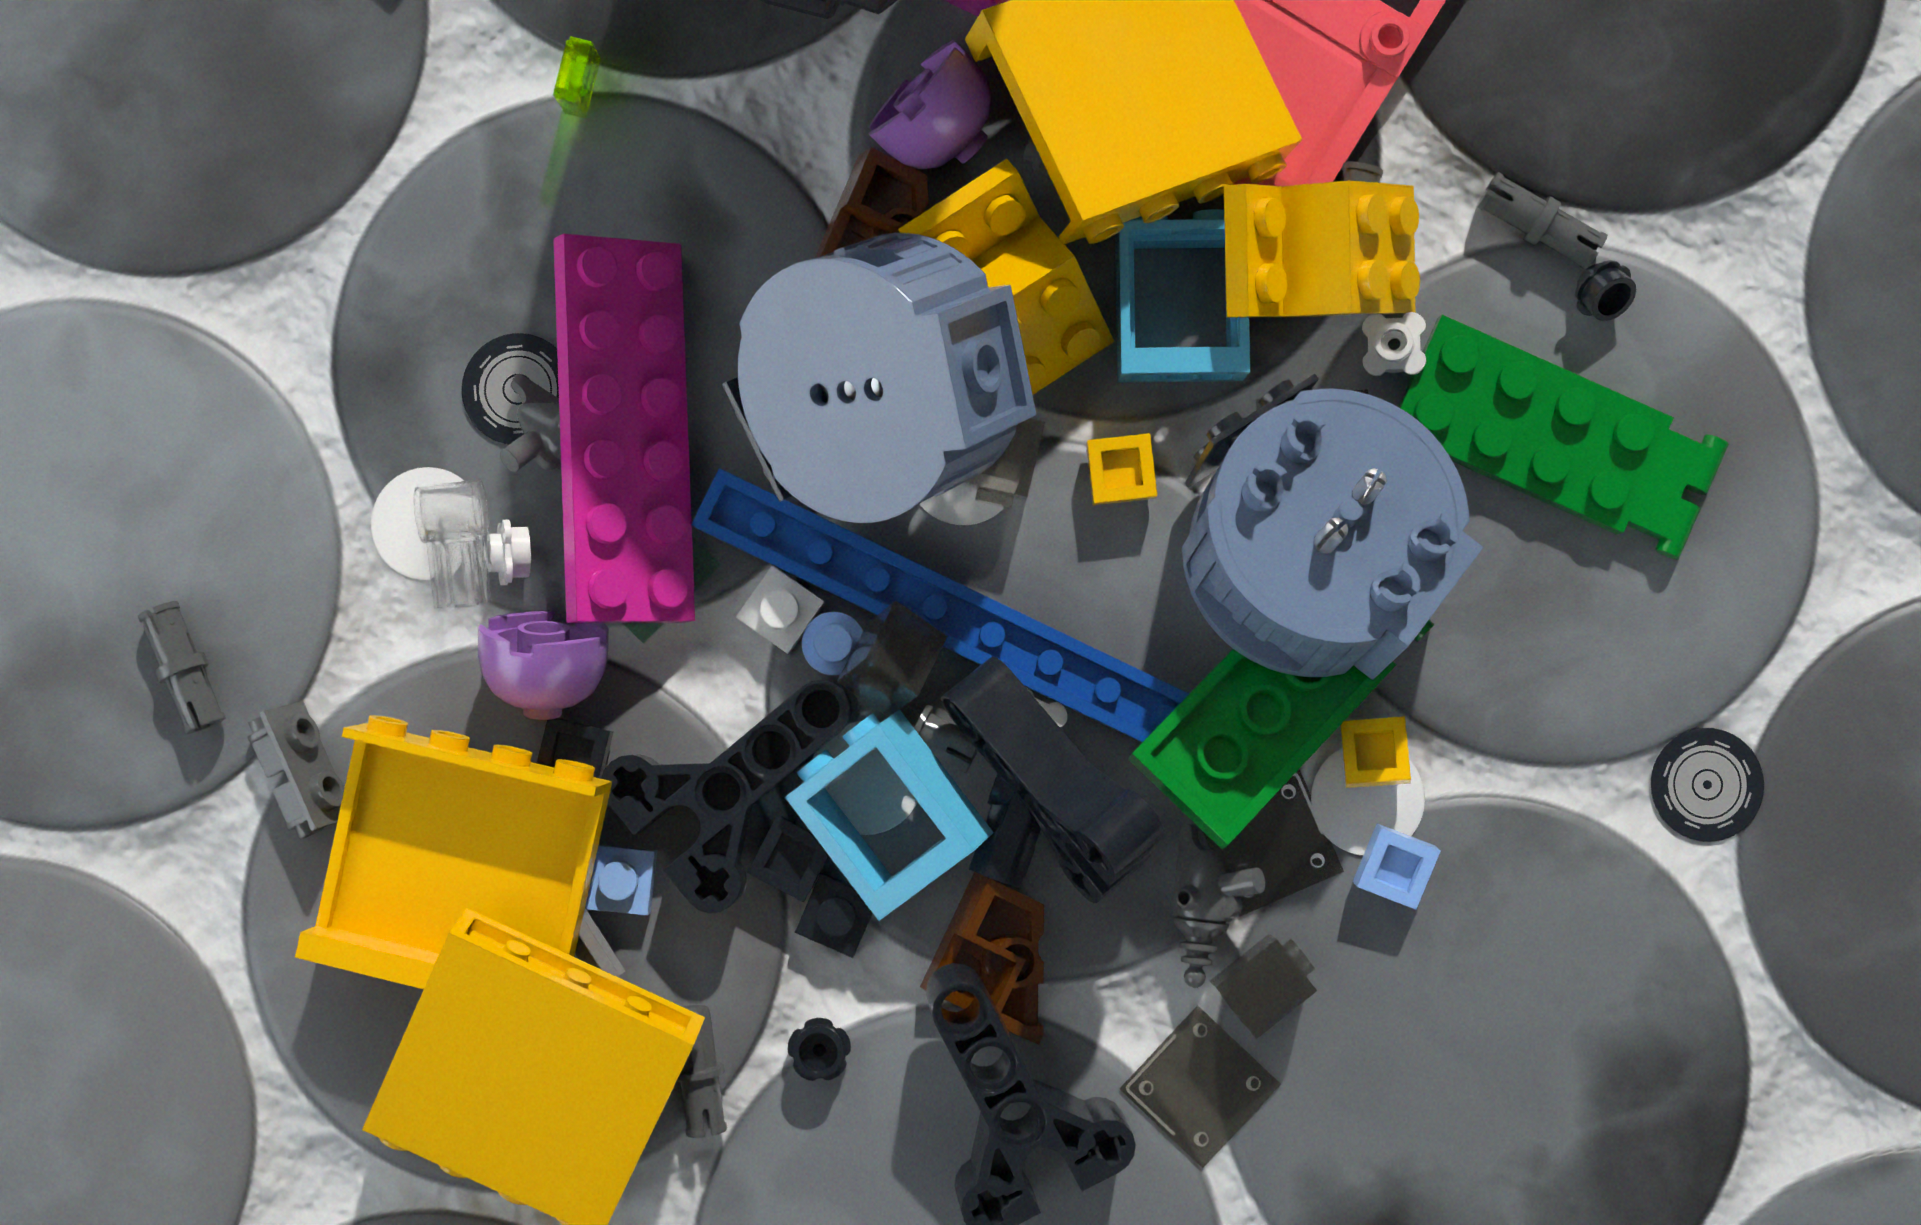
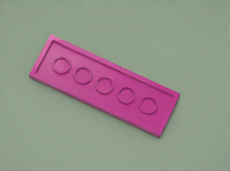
(623, 430)

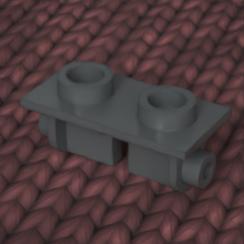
(291, 743)

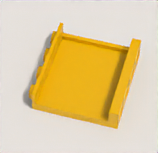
(1137, 102)
(448, 831)
(532, 1072)

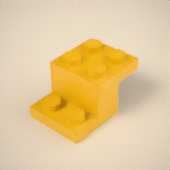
(1007, 239)
(1320, 249)

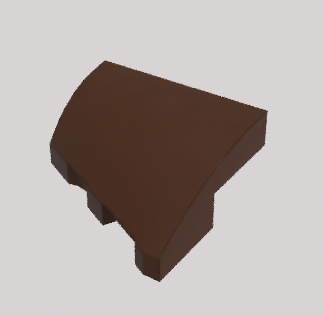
(875, 201)
(998, 938)

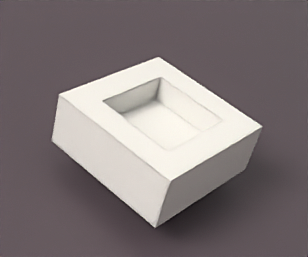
(780, 609)

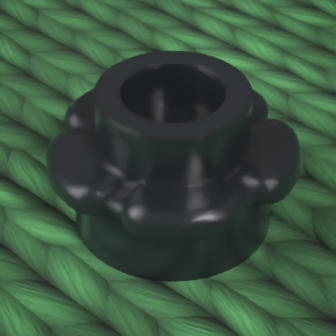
(1605, 290)
(810, 1065)

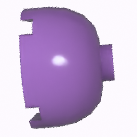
(936, 112)
(541, 661)

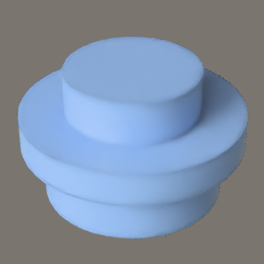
(830, 642)

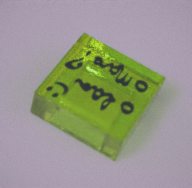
(577, 77)

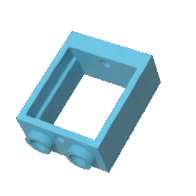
(1174, 363)
(929, 784)

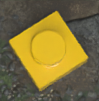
(1121, 469)
(1375, 752)

